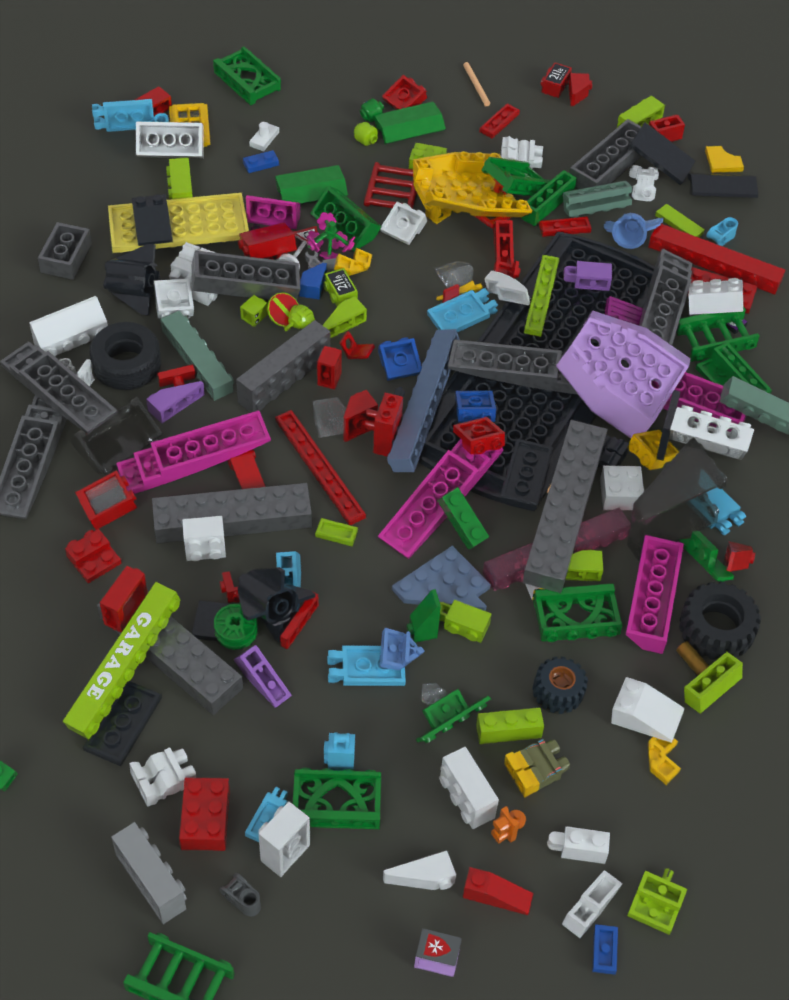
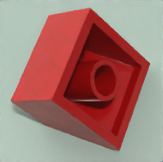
(356, 415)

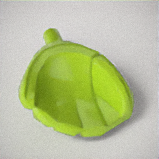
(299, 317)

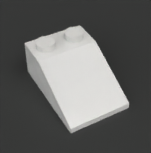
(646, 710)

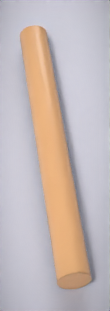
(478, 87)

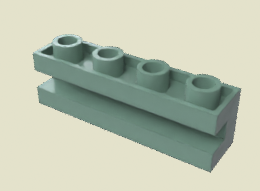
(597, 198)

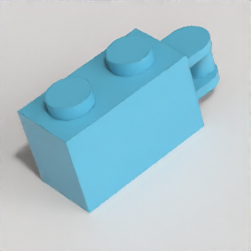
(339, 751)

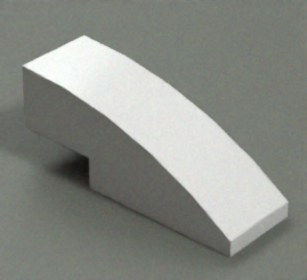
(506, 288)
(591, 904)

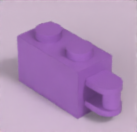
(589, 275)

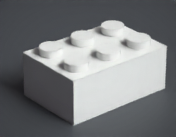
(716, 296)
(468, 788)
(284, 838)

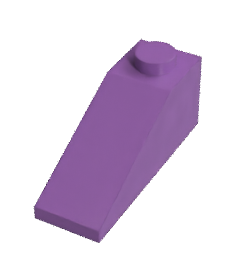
(174, 399)
(262, 676)

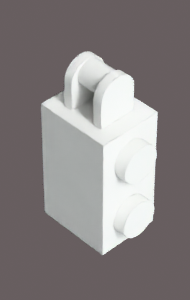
(581, 844)

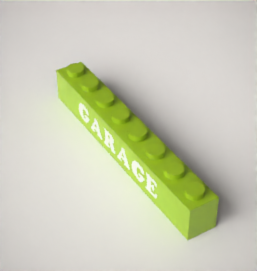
(122, 661)

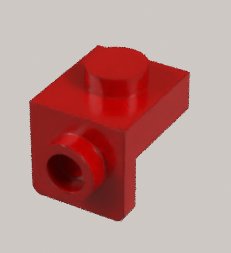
(507, 269)
(227, 587)

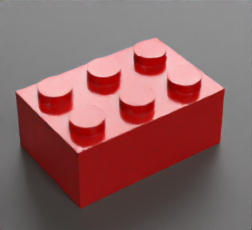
(205, 814)

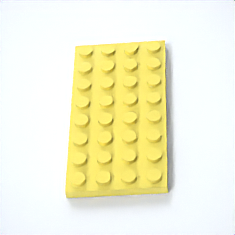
(191, 221)

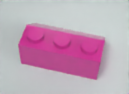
(272, 211)

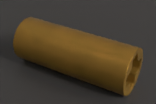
(692, 658)

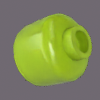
(365, 133)

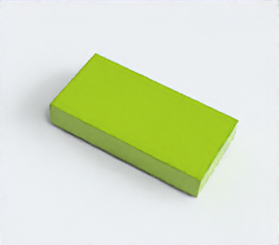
(336, 532)

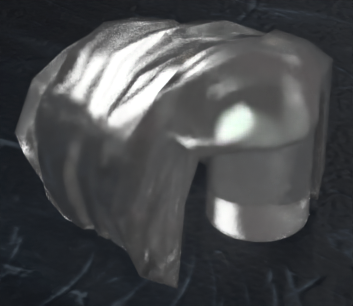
(431, 693)

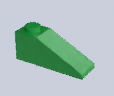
(425, 618)

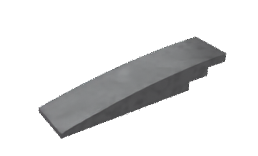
(666, 295)
(510, 364)
(58, 387)
(29, 458)

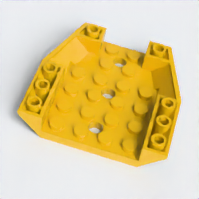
(459, 184)

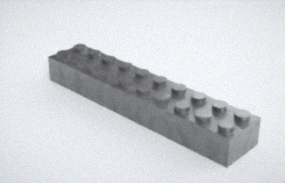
(565, 507)

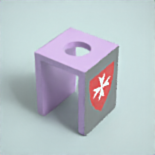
(437, 952)

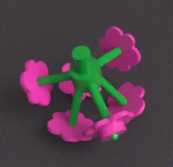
(336, 240)

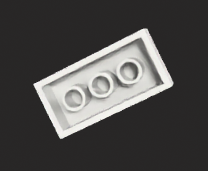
(169, 140)

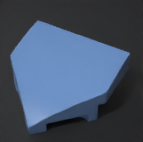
(397, 649)

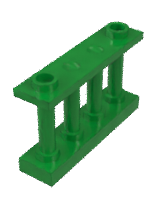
(705, 322)
(139, 984)

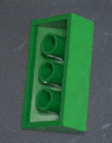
(349, 217)

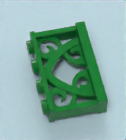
(227, 67)
(514, 176)
(580, 595)
(343, 779)

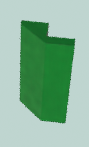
(409, 122)
(310, 184)
(727, 363)

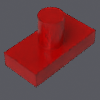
(176, 376)

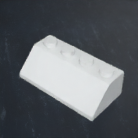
(69, 327)

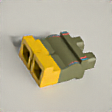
(536, 766)

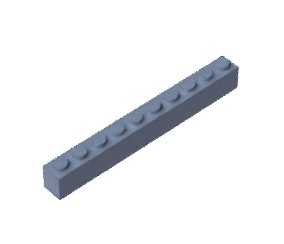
(423, 403)

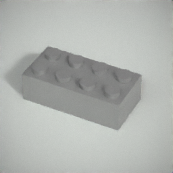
(149, 872)

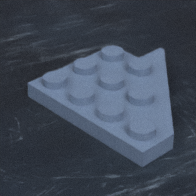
(449, 575)

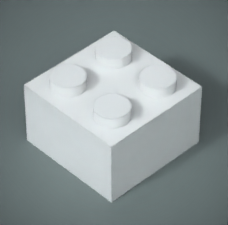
(621, 486)
(204, 538)

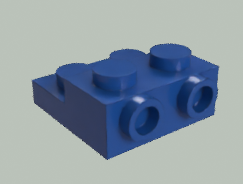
(400, 358)
(475, 405)

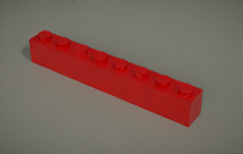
(717, 258)

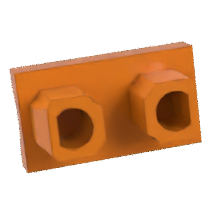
(508, 824)

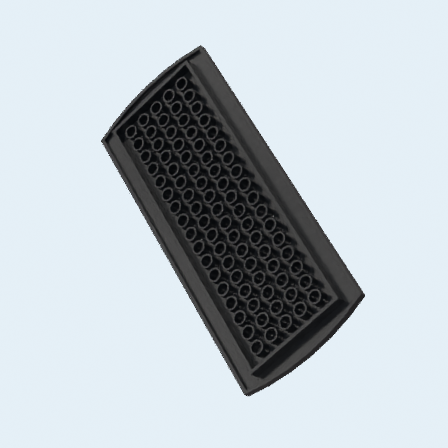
(528, 411)

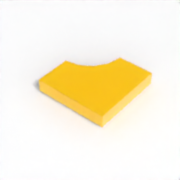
(722, 161)

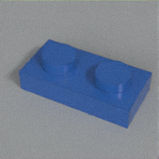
(260, 161)
(605, 949)

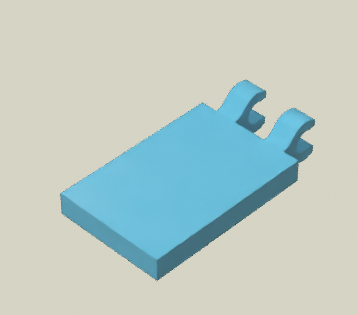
(122, 114)
(462, 311)
(727, 509)
(362, 668)

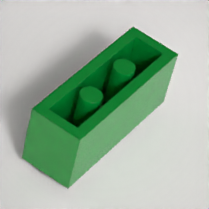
(463, 518)

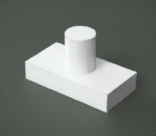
(264, 136)

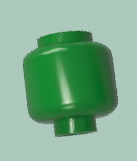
(371, 108)

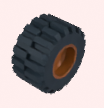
(559, 685)

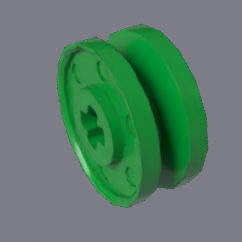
(233, 629)

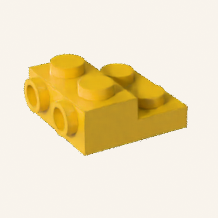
(646, 447)

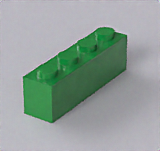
(549, 197)

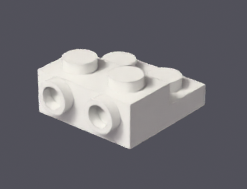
(404, 223)
(173, 297)

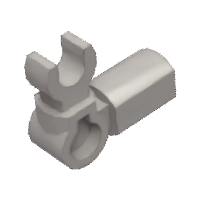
(314, 261)

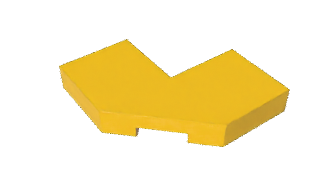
(359, 263)
(659, 763)

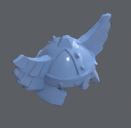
(631, 229)

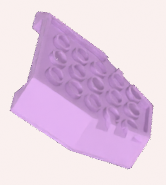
(620, 393)

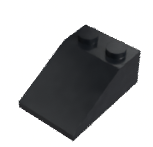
(152, 219)

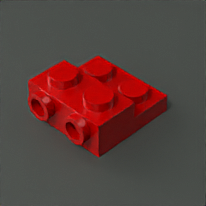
(405, 93)
(480, 435)
(92, 555)

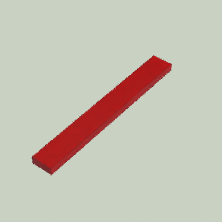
(320, 468)

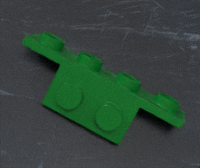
(706, 555)
(447, 711)

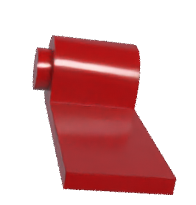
(246, 470)

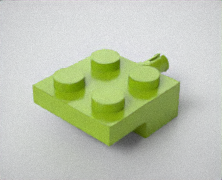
(657, 901)

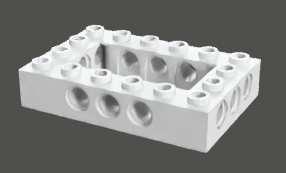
(717, 441)

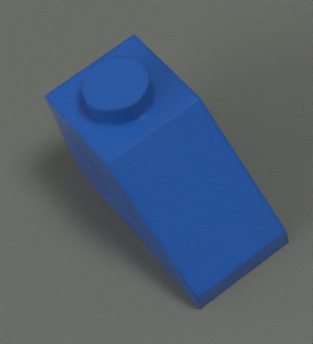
(312, 281)

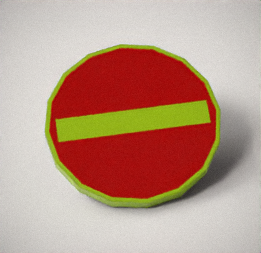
(279, 308)

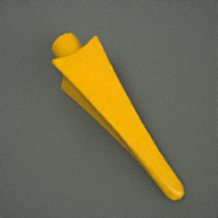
(465, 288)

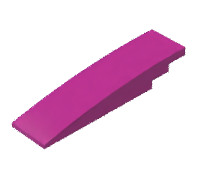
(193, 451)
(422, 512)

